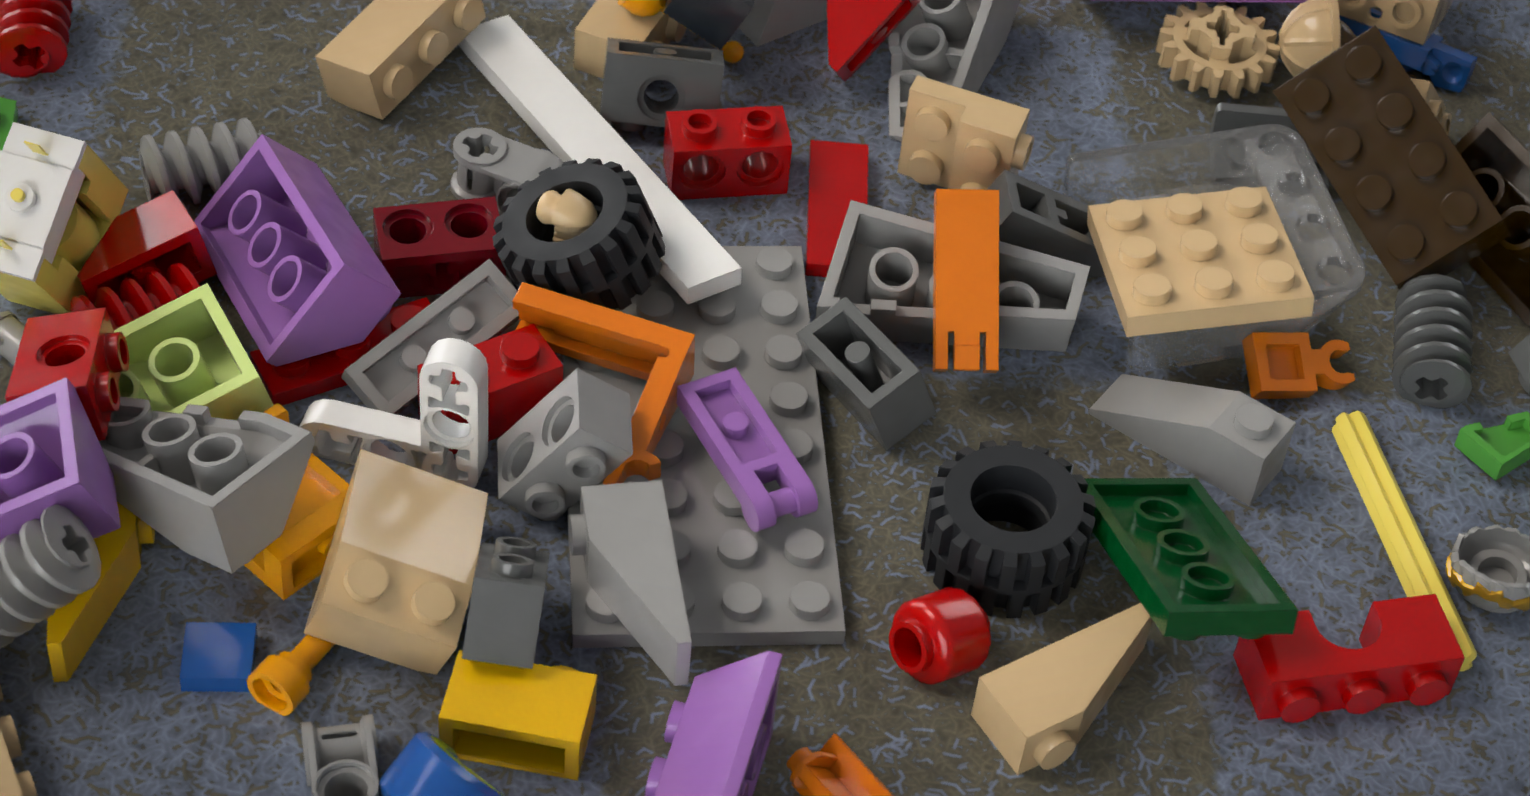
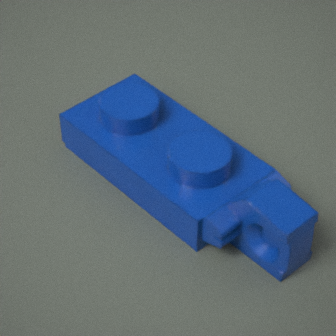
(1444, 64)

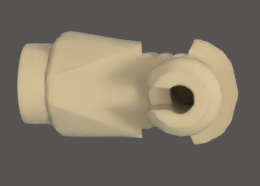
(568, 212)

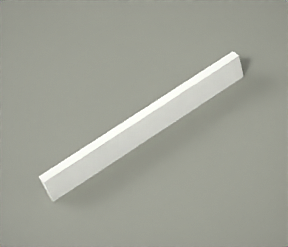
(576, 131)

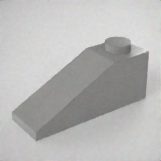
(1202, 429)
(635, 567)

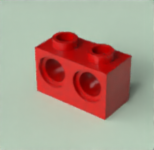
(727, 152)

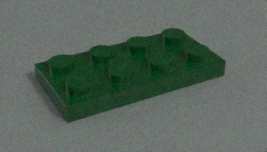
(1187, 560)

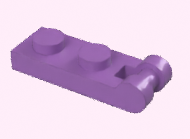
(746, 448)

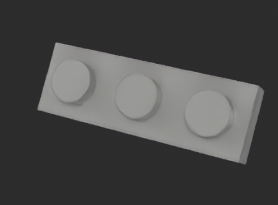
(469, 311)

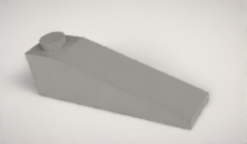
(947, 44)
(207, 480)

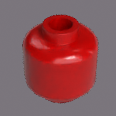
(940, 636)

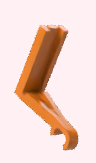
(966, 278)
(622, 344)

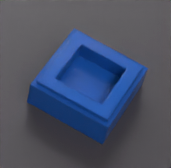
(218, 656)

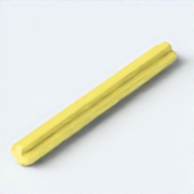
(1395, 521)

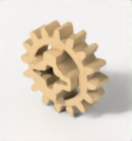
(1217, 49)

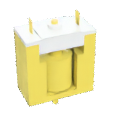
(52, 215)

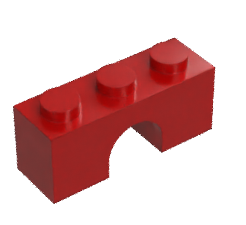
(1403, 657)

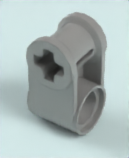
(498, 171)
(342, 758)

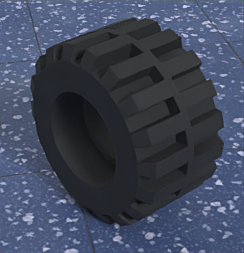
(602, 263)
(999, 564)

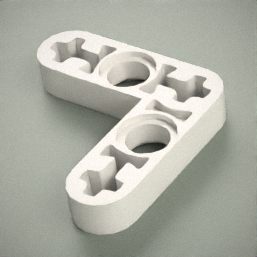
(341, 425)

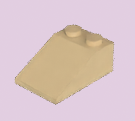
(400, 565)

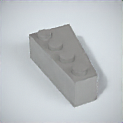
(888, 274)

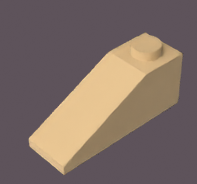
(1050, 697)

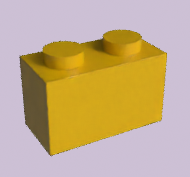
(519, 716)

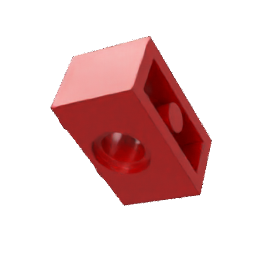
(74, 347)

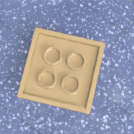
(1198, 261)

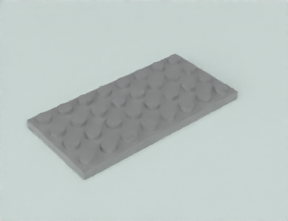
(735, 581)

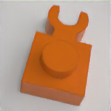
(1287, 368)

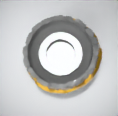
(1492, 568)

